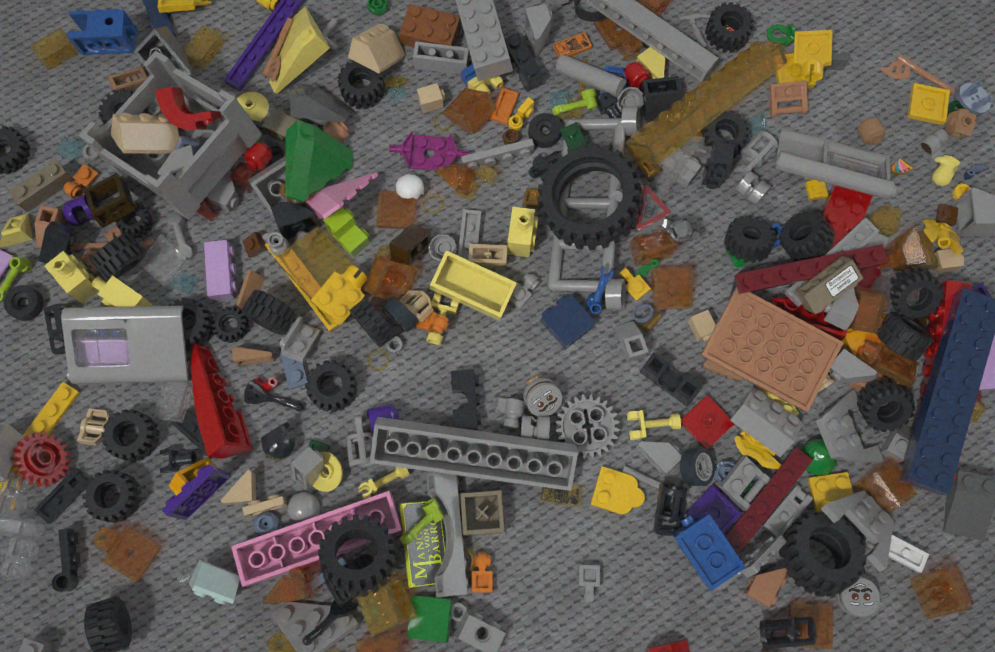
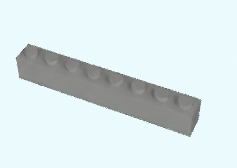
(658, 35)

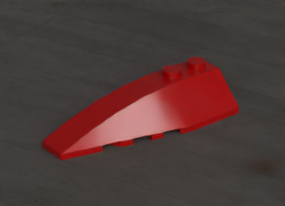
(219, 423)

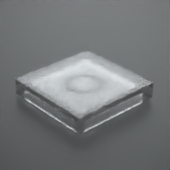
(164, 260)
(172, 401)

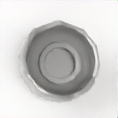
(630, 97)
(441, 243)
(303, 507)

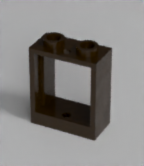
(122, 204)

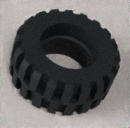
(807, 570)

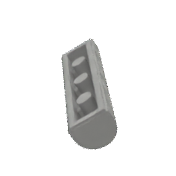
(590, 75)

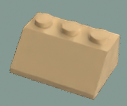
(376, 48)
(144, 133)

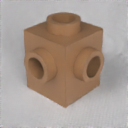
(960, 123)

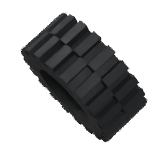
(362, 579)

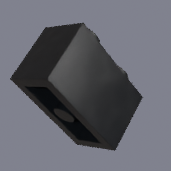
(56, 240)

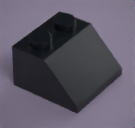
(293, 218)

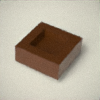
(947, 214)
(254, 244)

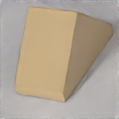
(488, 255)
(243, 491)

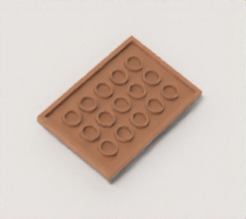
(772, 349)

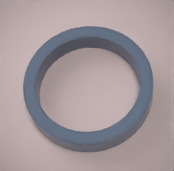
(647, 317)

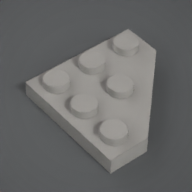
(301, 618)

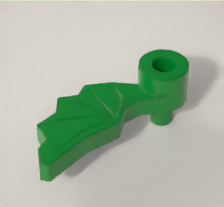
(643, 271)

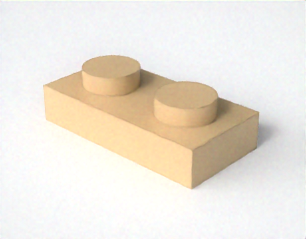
(257, 507)

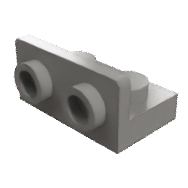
(299, 340)

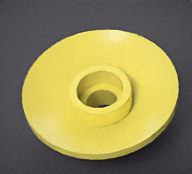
(259, 105)
(331, 480)

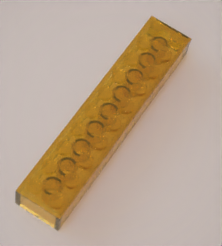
(706, 102)

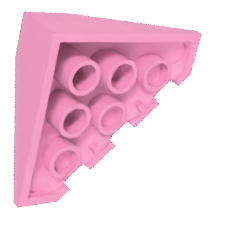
(332, 197)

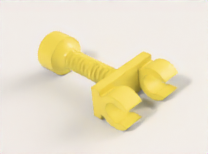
(435, 337)
(674, 421)
(372, 487)

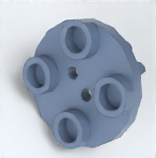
(974, 98)

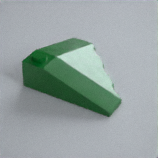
(312, 160)

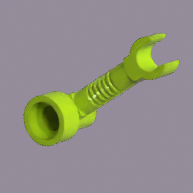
(588, 100)
(18, 265)
(432, 512)

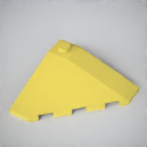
(299, 50)

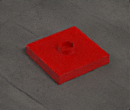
(706, 422)

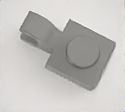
(589, 578)

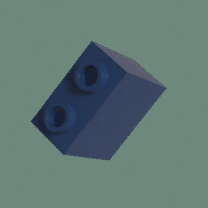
(567, 321)

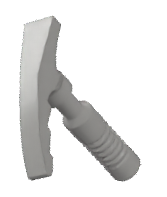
(691, 19)

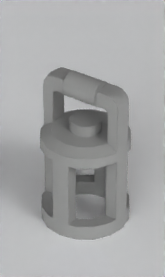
(751, 157)
(359, 437)

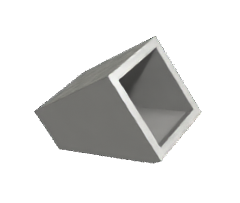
(976, 213)

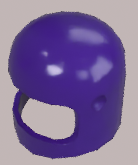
(72, 207)
(384, 411)

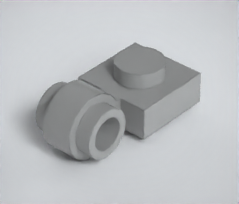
(520, 293)

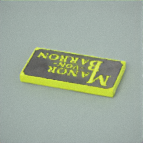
(426, 550)

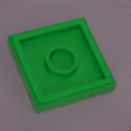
(432, 619)

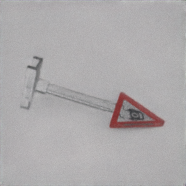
(653, 207)

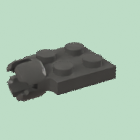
(680, 229)

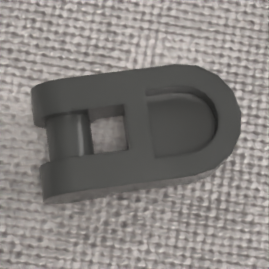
(838, 61)

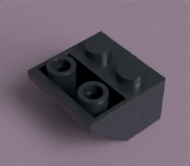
(659, 95)

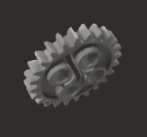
(606, 424)

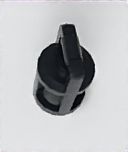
(56, 334)
(668, 514)
(793, 631)

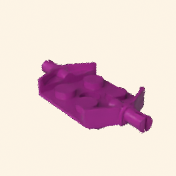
(415, 146)

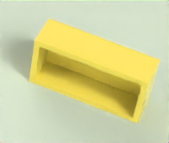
(472, 285)

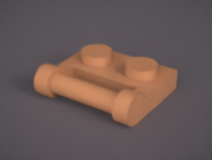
(788, 92)

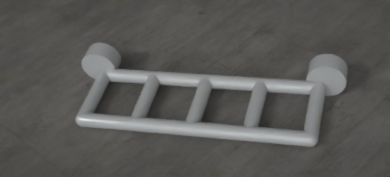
(615, 288)

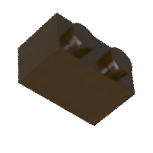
(410, 244)

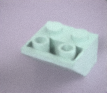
(215, 582)

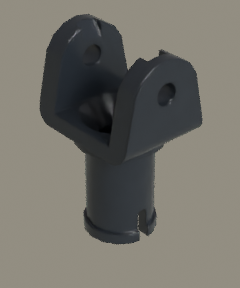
(608, 105)
(540, 164)
(177, 460)

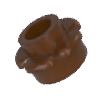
(510, 133)

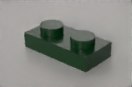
(573, 136)

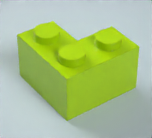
(344, 230)

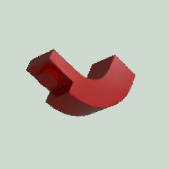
(174, 108)

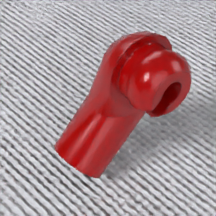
(268, 385)

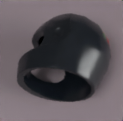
(276, 445)

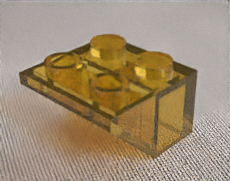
(387, 607)

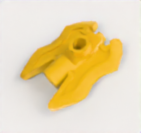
(943, 235)
(751, 447)

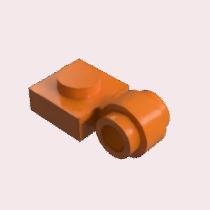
(84, 177)
(433, 322)
(481, 580)

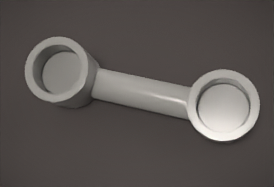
(176, 222)

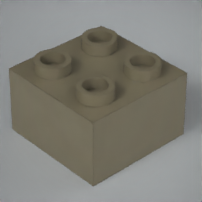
(482, 513)

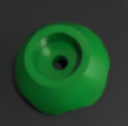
(377, 10)

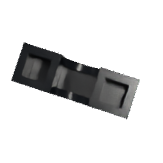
(527, 68)
(718, 165)
(465, 382)
(679, 387)

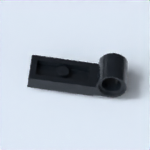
(69, 561)

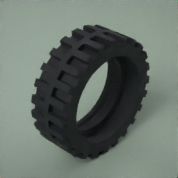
(578, 163)

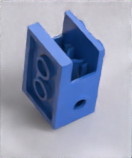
(103, 32)
(707, 550)

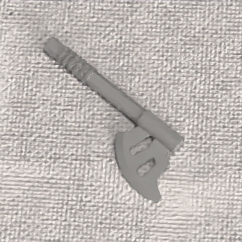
(644, 478)

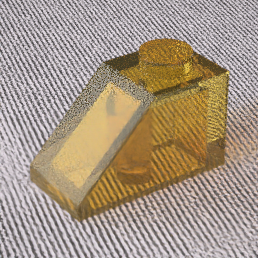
(886, 220)

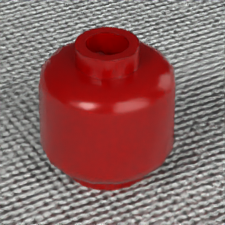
(636, 73)
(258, 156)

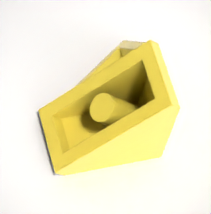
(16, 231)

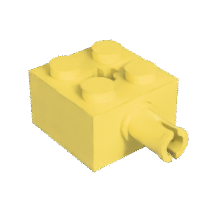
(522, 232)
(72, 276)
(118, 294)

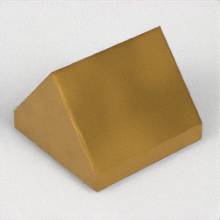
(649, 169)

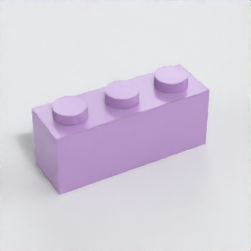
(220, 270)

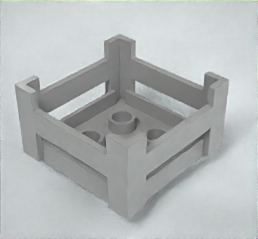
(218, 147)

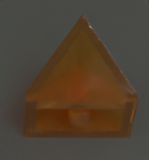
(458, 177)

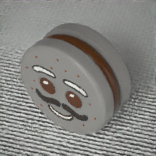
(542, 397)
(860, 598)

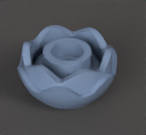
(721, 468)
(268, 517)

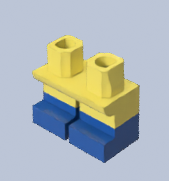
(470, 79)

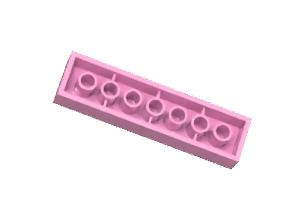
(299, 543)

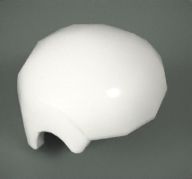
(409, 186)

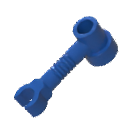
(594, 300)

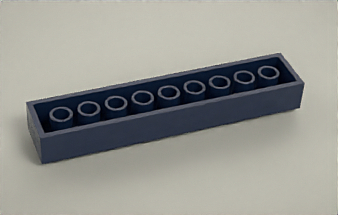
(950, 393)

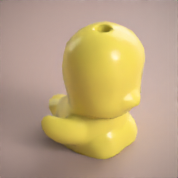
(944, 173)

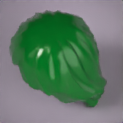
(822, 462)

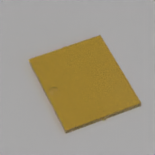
(313, 261)

